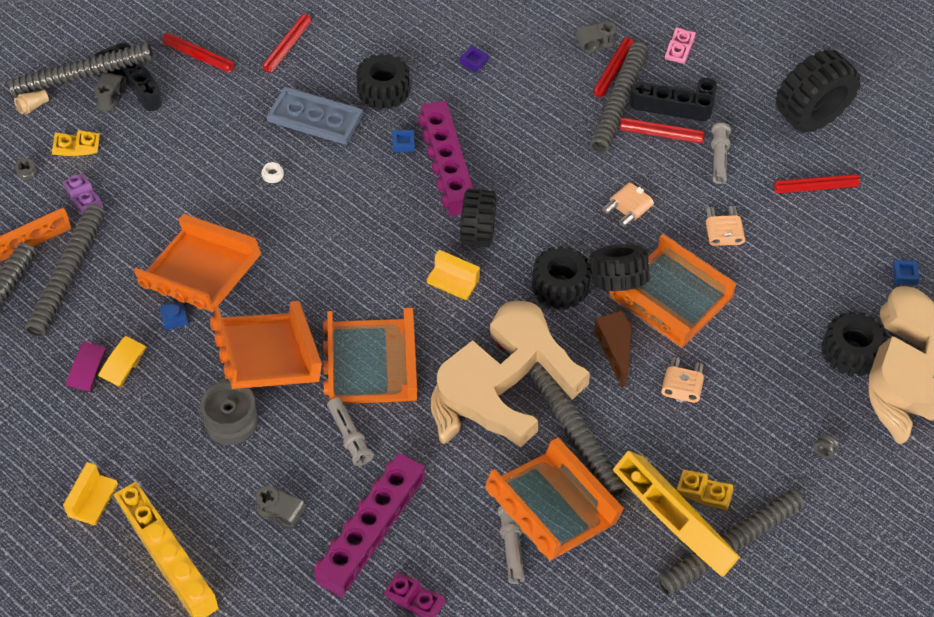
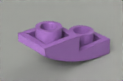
(81, 192)

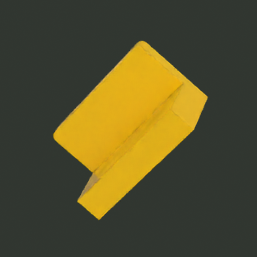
(454, 275)
(89, 495)

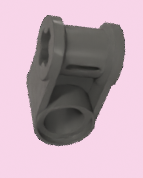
(595, 38)
(109, 90)
(279, 507)

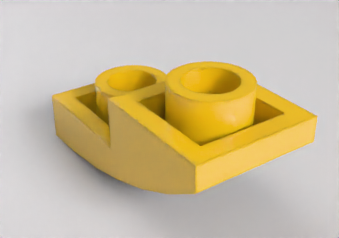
(71, 145)
(122, 360)
(704, 491)

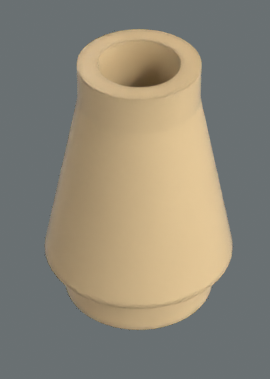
(29, 102)

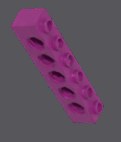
(446, 154)
(340, 577)

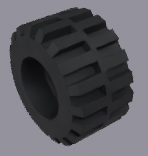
(383, 81)
(478, 217)
(619, 267)
(561, 292)
(857, 329)

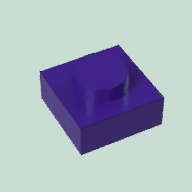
(474, 59)

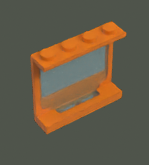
(680, 292)
(370, 360)
(555, 500)

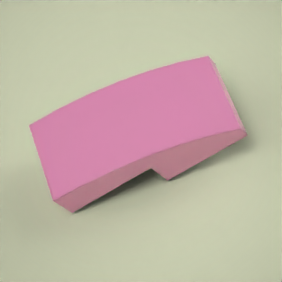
(680, 45)

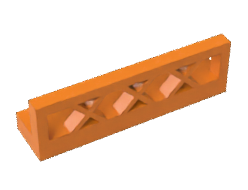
(35, 232)

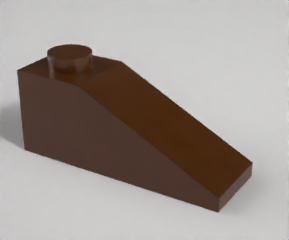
(615, 337)

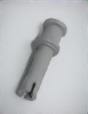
(720, 145)
(352, 439)
(511, 533)

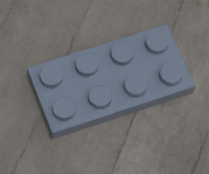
(315, 115)

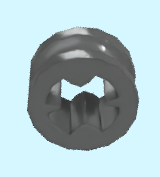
(25, 169)
(826, 446)

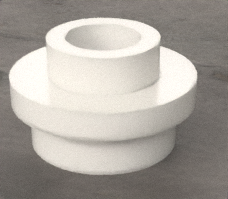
(272, 172)

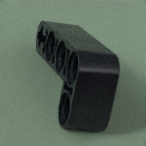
(138, 80)
(675, 101)

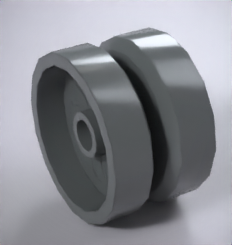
(228, 413)

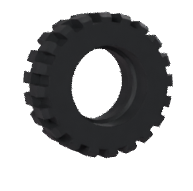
(817, 90)

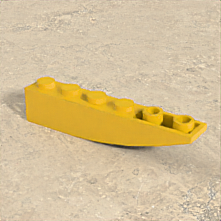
(675, 512)
(166, 552)

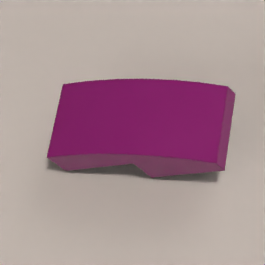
(85, 366)
(414, 598)

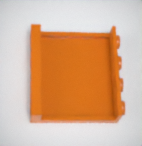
(200, 263)
(266, 348)

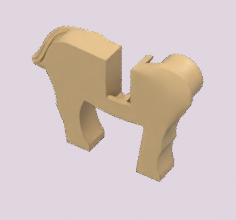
(901, 374)
(473, 379)

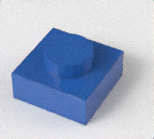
(403, 141)
(905, 272)
(173, 315)

